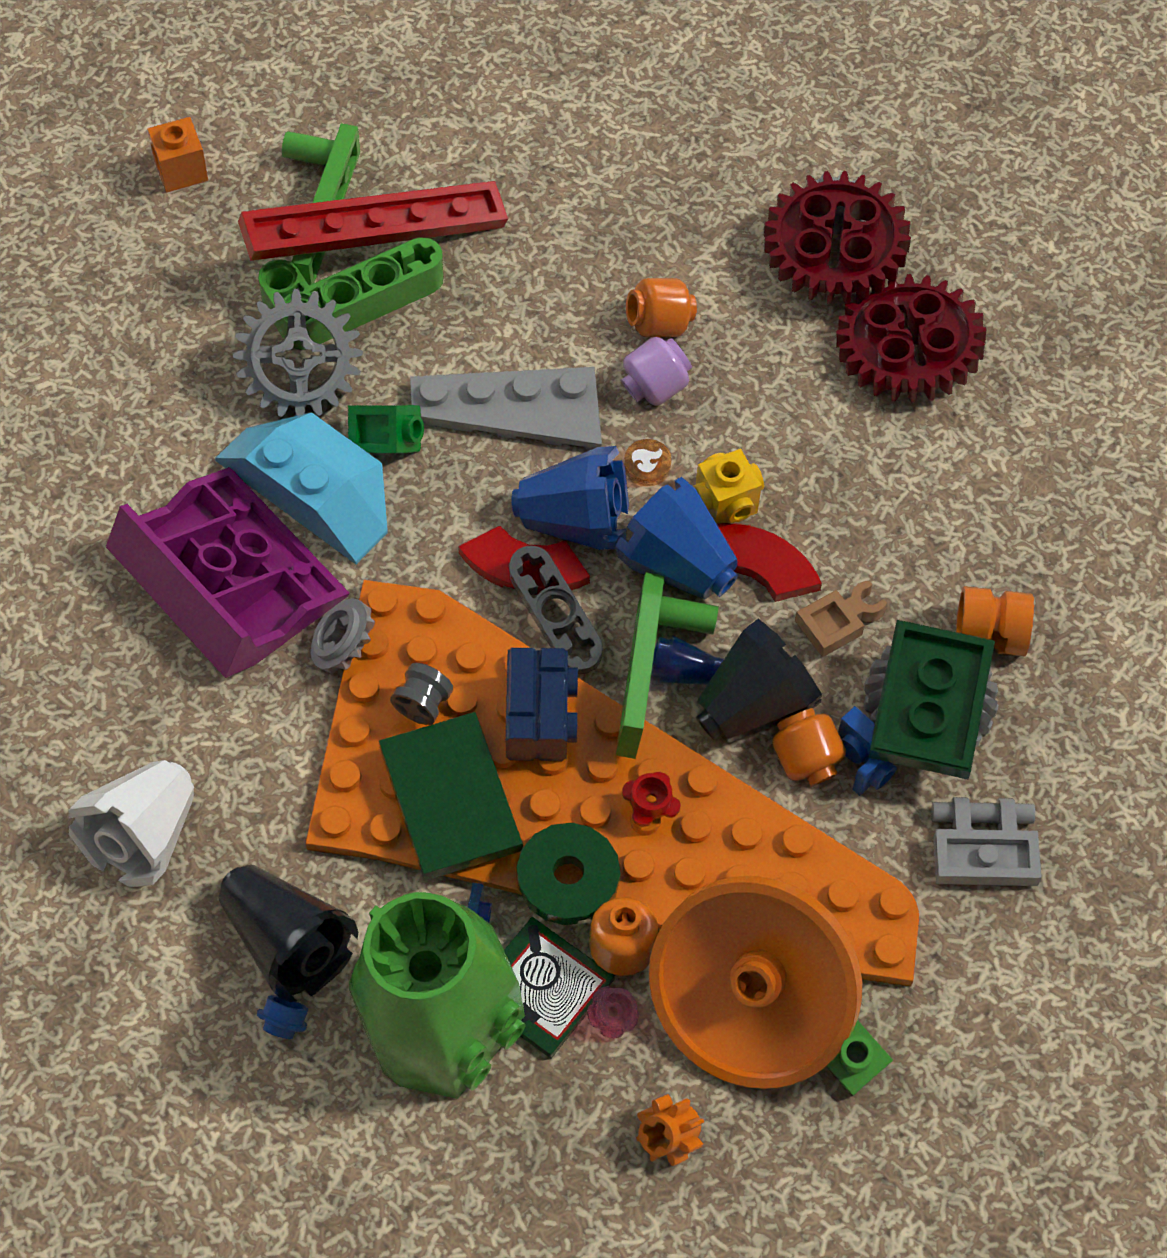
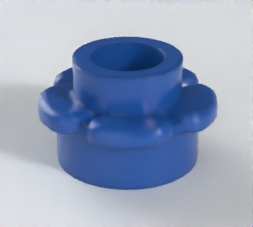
(283, 1017)

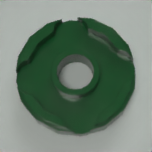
(567, 845)

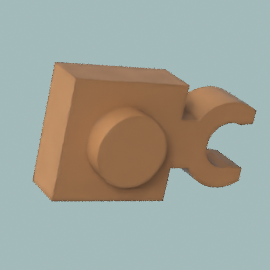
(836, 621)

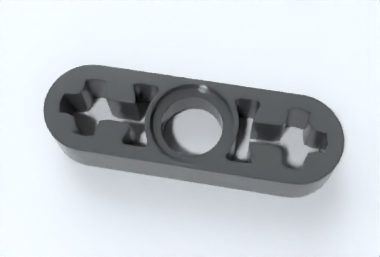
(549, 573)

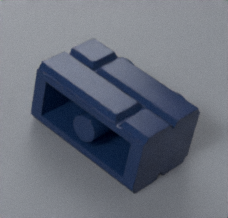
(538, 704)

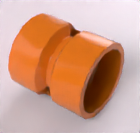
(1001, 619)

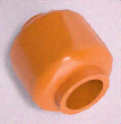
(660, 307)
(809, 747)
(623, 936)

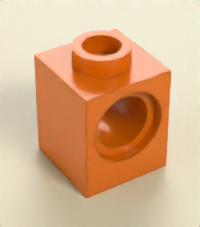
(178, 154)

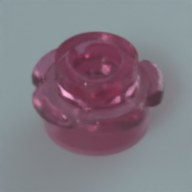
(626, 1009)

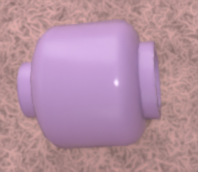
(656, 371)

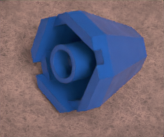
(576, 499)
(680, 542)

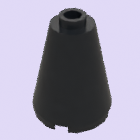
(287, 931)

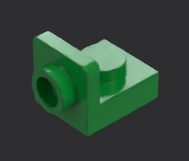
(386, 428)

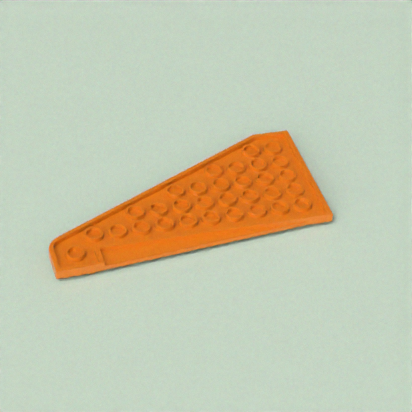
(716, 835)

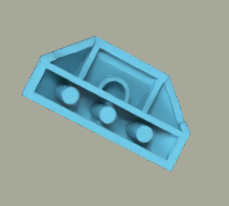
(314, 479)

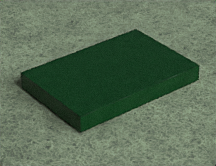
(932, 699)
(450, 796)

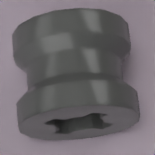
(421, 693)

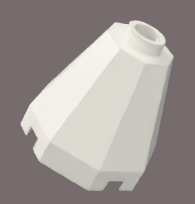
(134, 821)

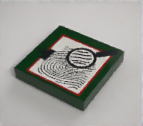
(553, 984)

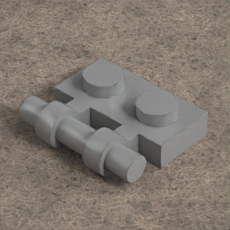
(986, 856)

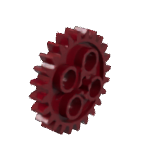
(879, 239)
(882, 351)

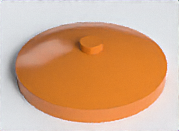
(755, 982)

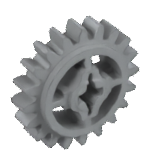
(339, 352)

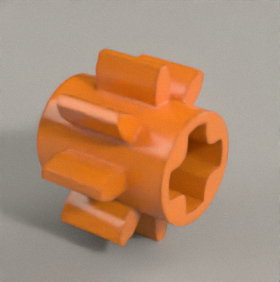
(669, 1129)

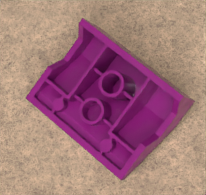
(225, 570)

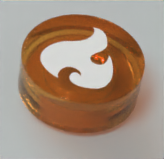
(647, 462)

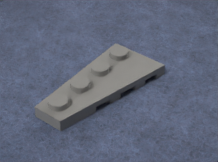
(531, 404)

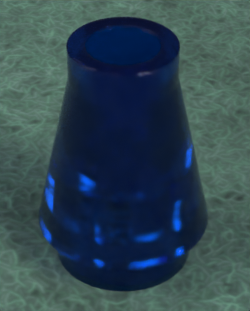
(683, 663)

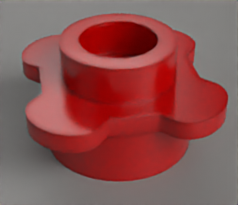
(652, 784)

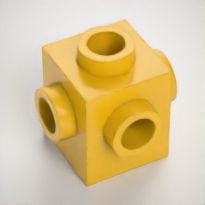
(729, 486)

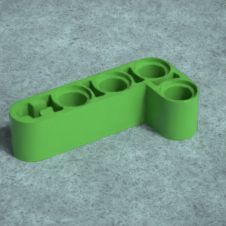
(404, 271)

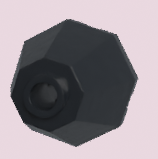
(755, 687)

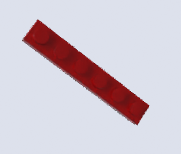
(371, 220)

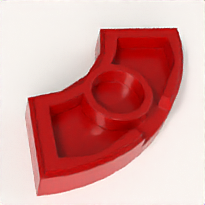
(492, 552)
(771, 561)

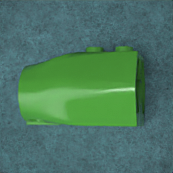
(435, 994)

